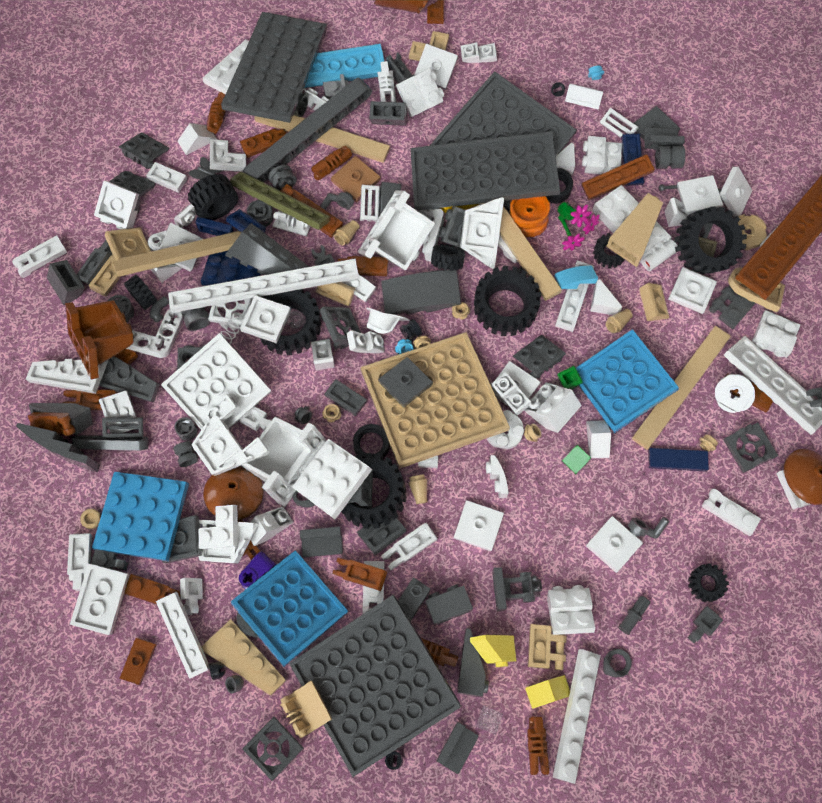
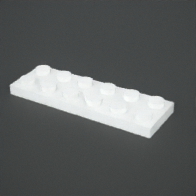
(775, 383)

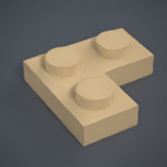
(437, 40)

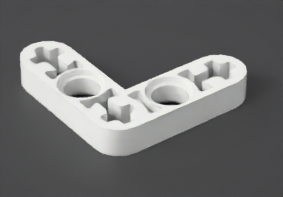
(156, 342)

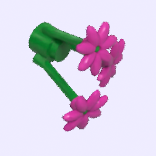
(567, 212)

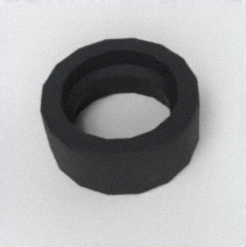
(566, 178)
(370, 428)

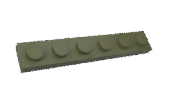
(279, 200)

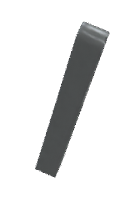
(309, 130)

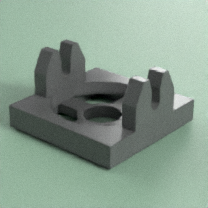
(341, 313)
(755, 429)
(251, 748)

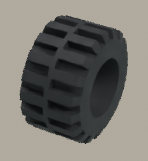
(213, 197)

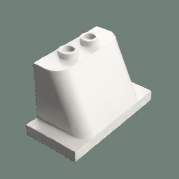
(398, 232)
(288, 452)

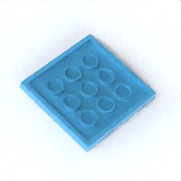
(624, 381)
(141, 516)
(289, 608)

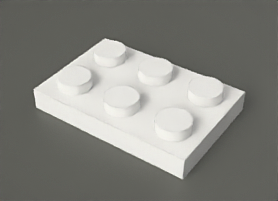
(99, 599)

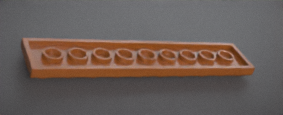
(785, 244)

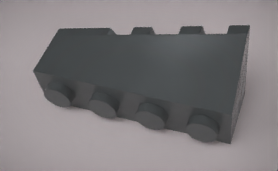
(263, 253)

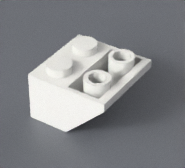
(553, 406)

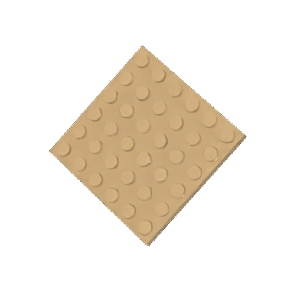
(447, 415)

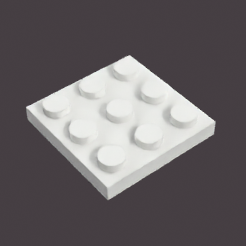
(332, 478)

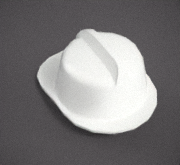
(383, 322)

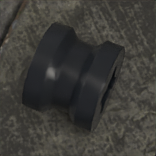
(411, 330)

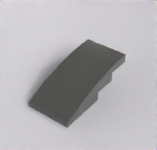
(421, 292)
(59, 446)

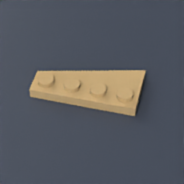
(243, 657)

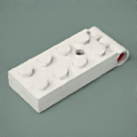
(616, 208)

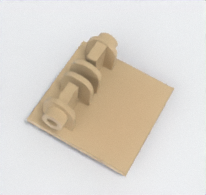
(305, 709)

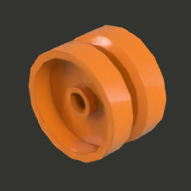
(531, 215)

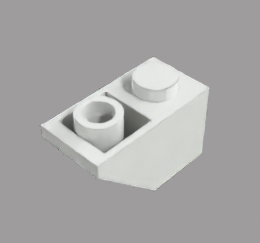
(270, 524)

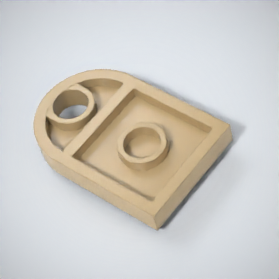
(772, 303)

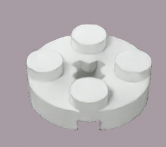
(733, 382)
(514, 434)

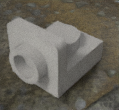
(333, 87)

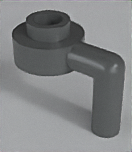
(342, 199)
(640, 528)

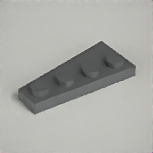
(122, 377)

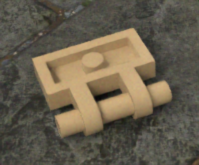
(539, 647)

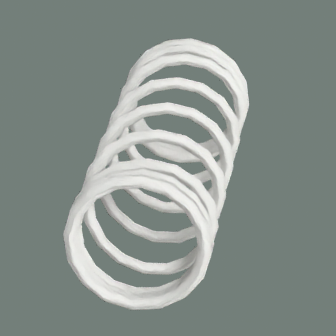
(236, 322)

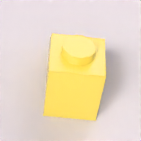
(495, 649)

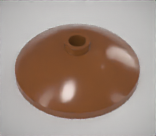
(804, 475)
(246, 495)

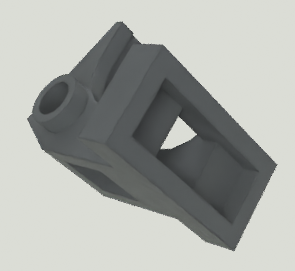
(530, 585)

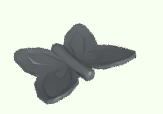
(204, 170)

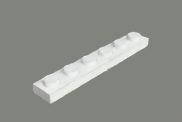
(576, 716)

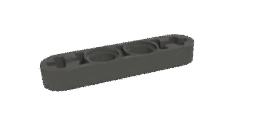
(116, 443)

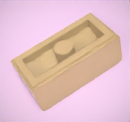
(653, 302)

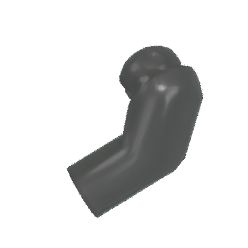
(156, 309)

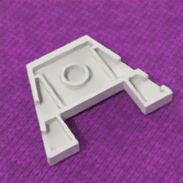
(219, 447)

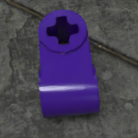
(256, 569)

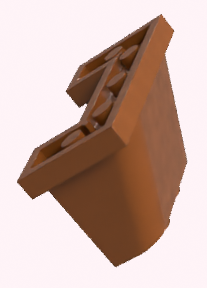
(97, 333)

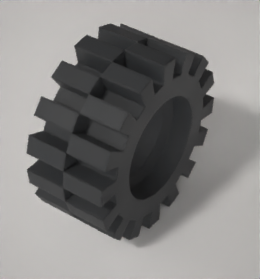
(602, 256)
(447, 257)
(140, 292)
(716, 574)

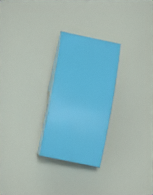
(574, 276)

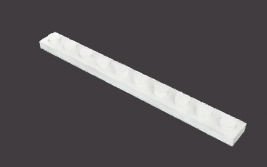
(263, 285)

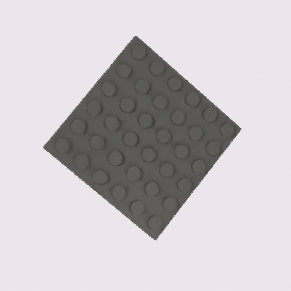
(503, 111)
(376, 685)

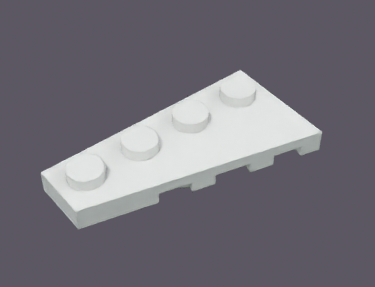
(65, 374)

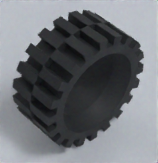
(689, 240)
(511, 281)
(308, 306)
(392, 476)

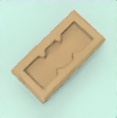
(338, 292)

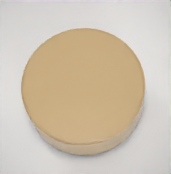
(90, 518)

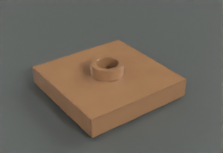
(353, 176)

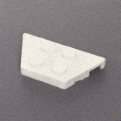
(482, 231)
(228, 554)

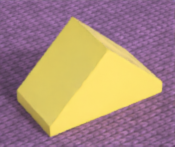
(548, 691)

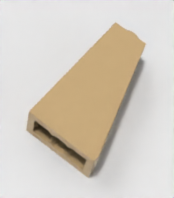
(634, 233)

